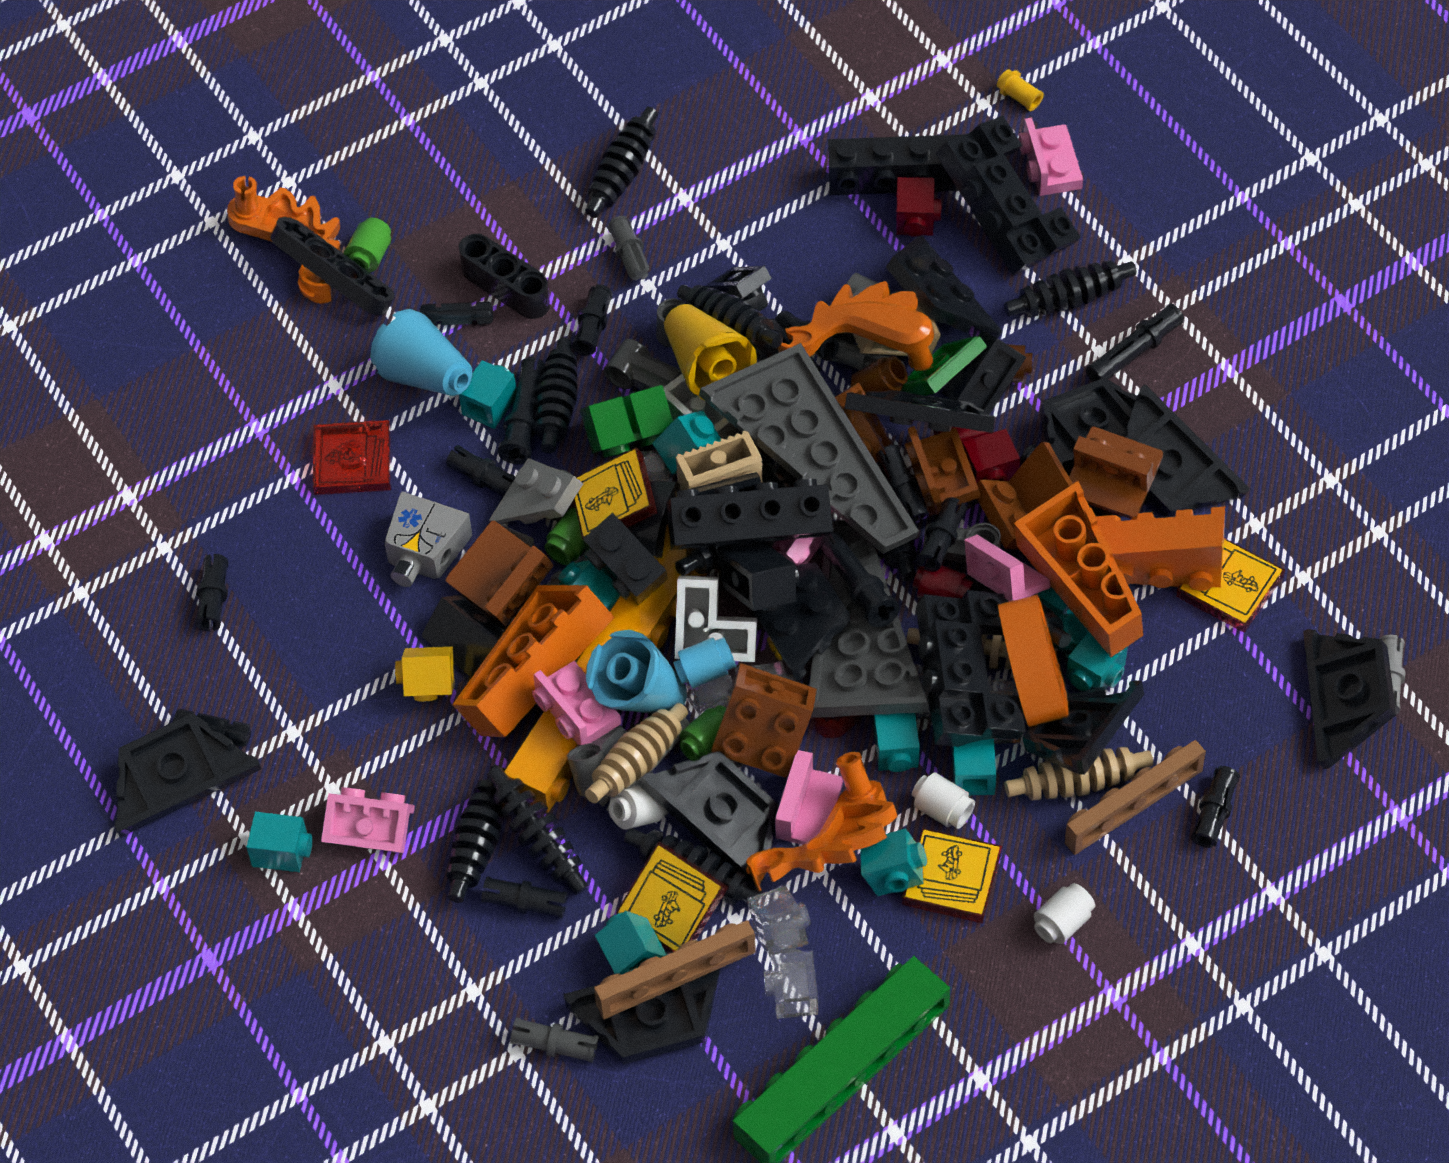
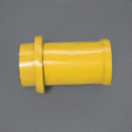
(1012, 84)

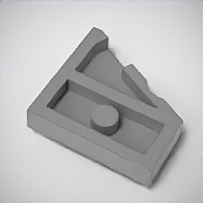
(537, 494)

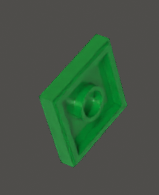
(947, 362)

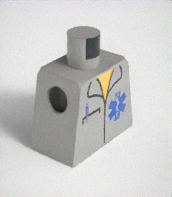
(424, 538)

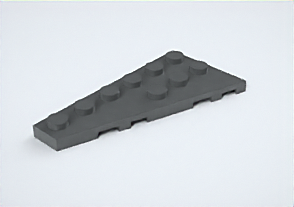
(810, 436)
(864, 666)

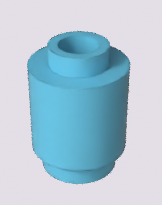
(704, 662)

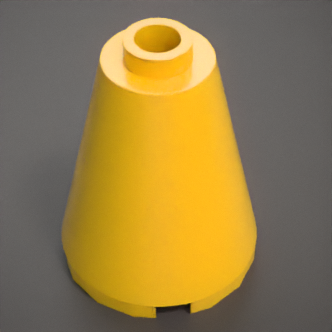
(705, 347)

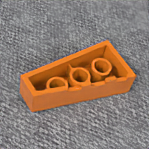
(1168, 548)
(1070, 550)
(543, 636)

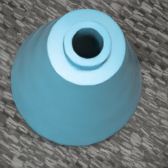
(419, 355)
(633, 675)

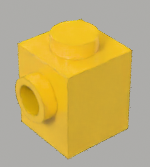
(426, 672)

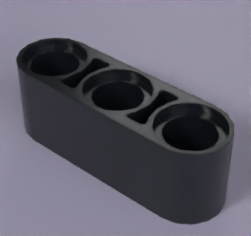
(504, 276)

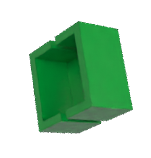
(625, 420)

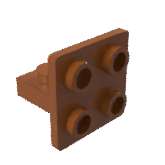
(941, 469)
(1114, 471)

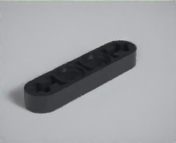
(332, 266)

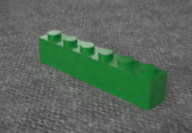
(840, 1062)

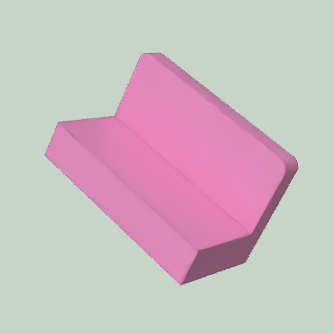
(1001, 570)
(806, 800)

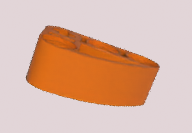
(1033, 661)

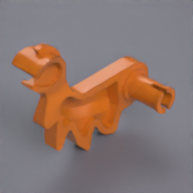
(258, 216)
(872, 315)
(852, 825)

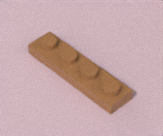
(1143, 791)
(675, 969)

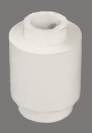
(943, 800)
(635, 808)
(1063, 914)

